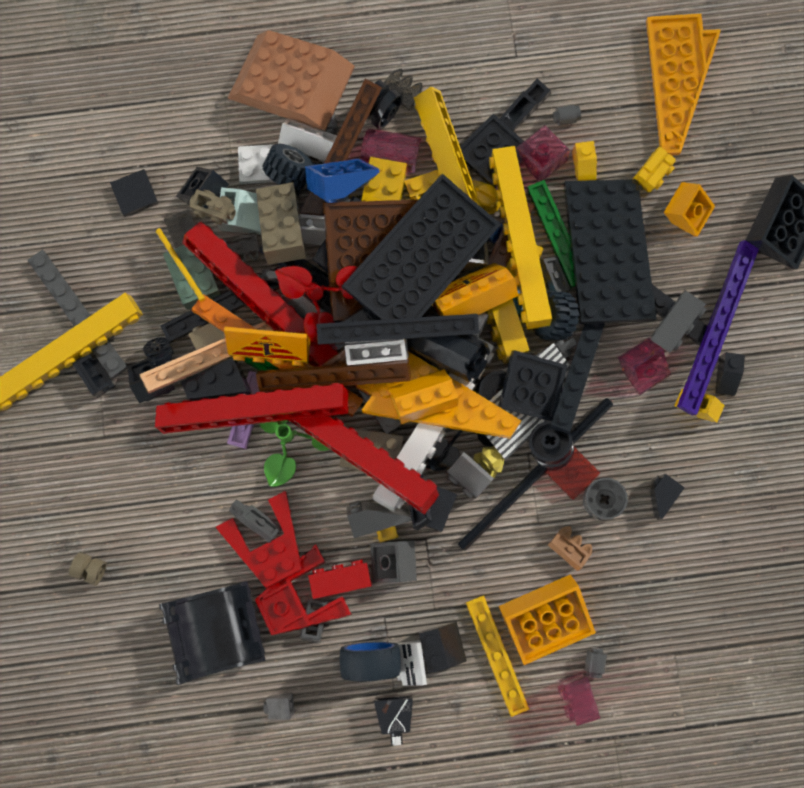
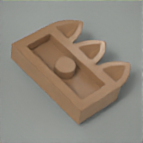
(570, 548)

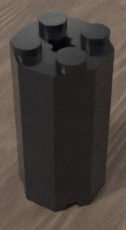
(456, 354)

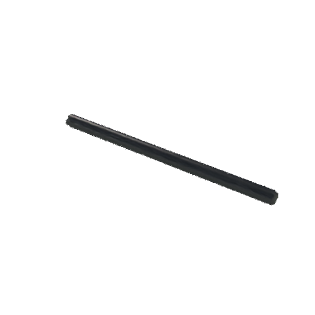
(530, 479)

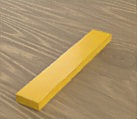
(497, 656)

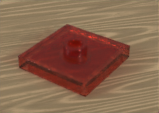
(575, 475)

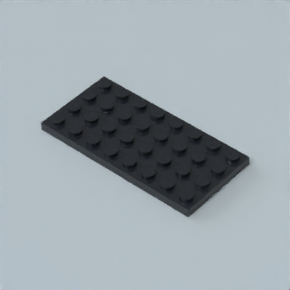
(609, 251)
(421, 253)

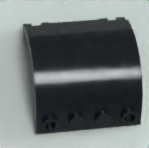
(213, 632)

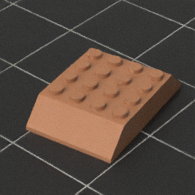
(292, 79)

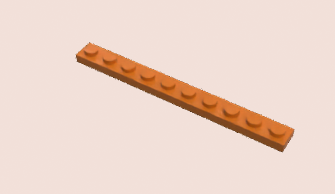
(221, 318)

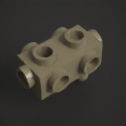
(219, 208)

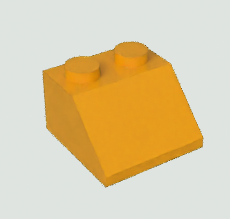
(689, 208)

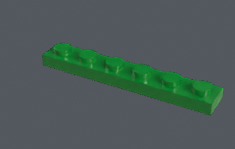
(553, 227)

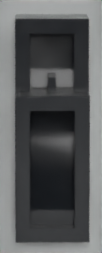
(525, 105)

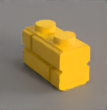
(654, 169)

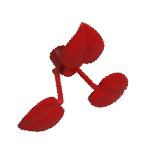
(296, 281)

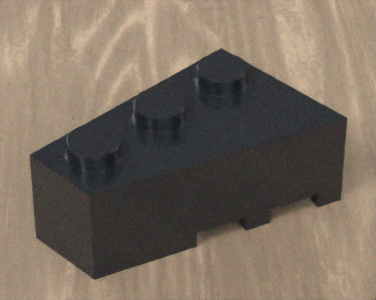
(220, 380)

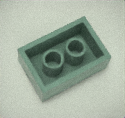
(199, 272)

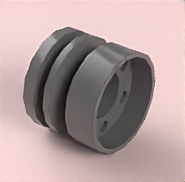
(616, 500)

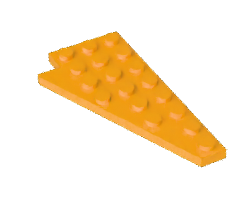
(679, 65)
(471, 415)

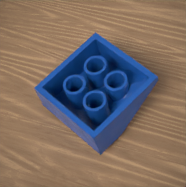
(339, 178)

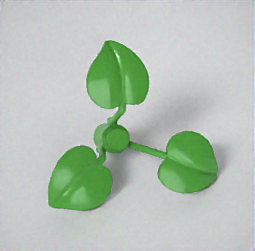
(277, 467)

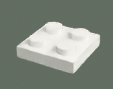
(250, 164)

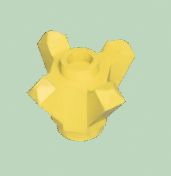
(490, 460)

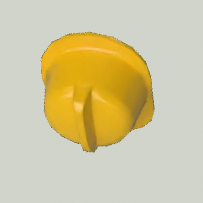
(487, 196)

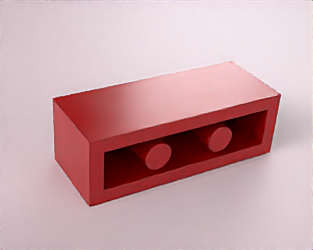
(339, 579)

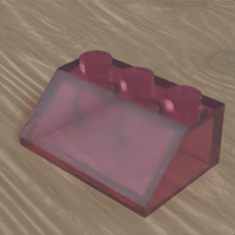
(391, 147)

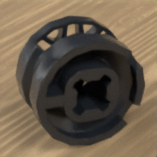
(158, 352)

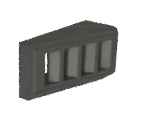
(308, 637)

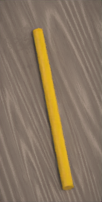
(181, 266)

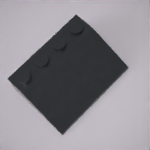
(780, 223)

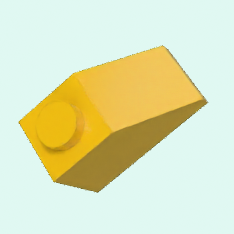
(585, 161)
(709, 409)

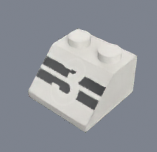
(412, 663)

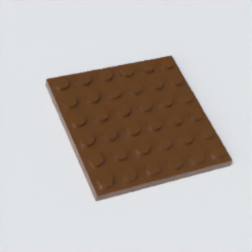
(352, 235)

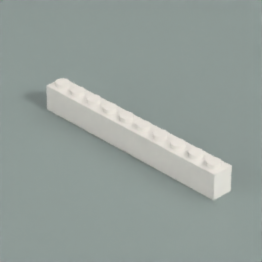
(421, 446)

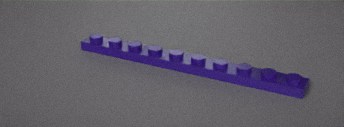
(717, 328)

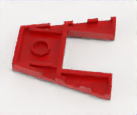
(274, 559)
(284, 609)

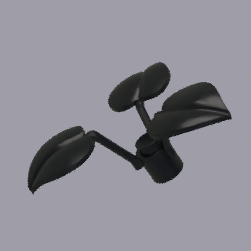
(447, 454)

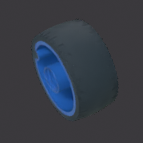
(370, 661)

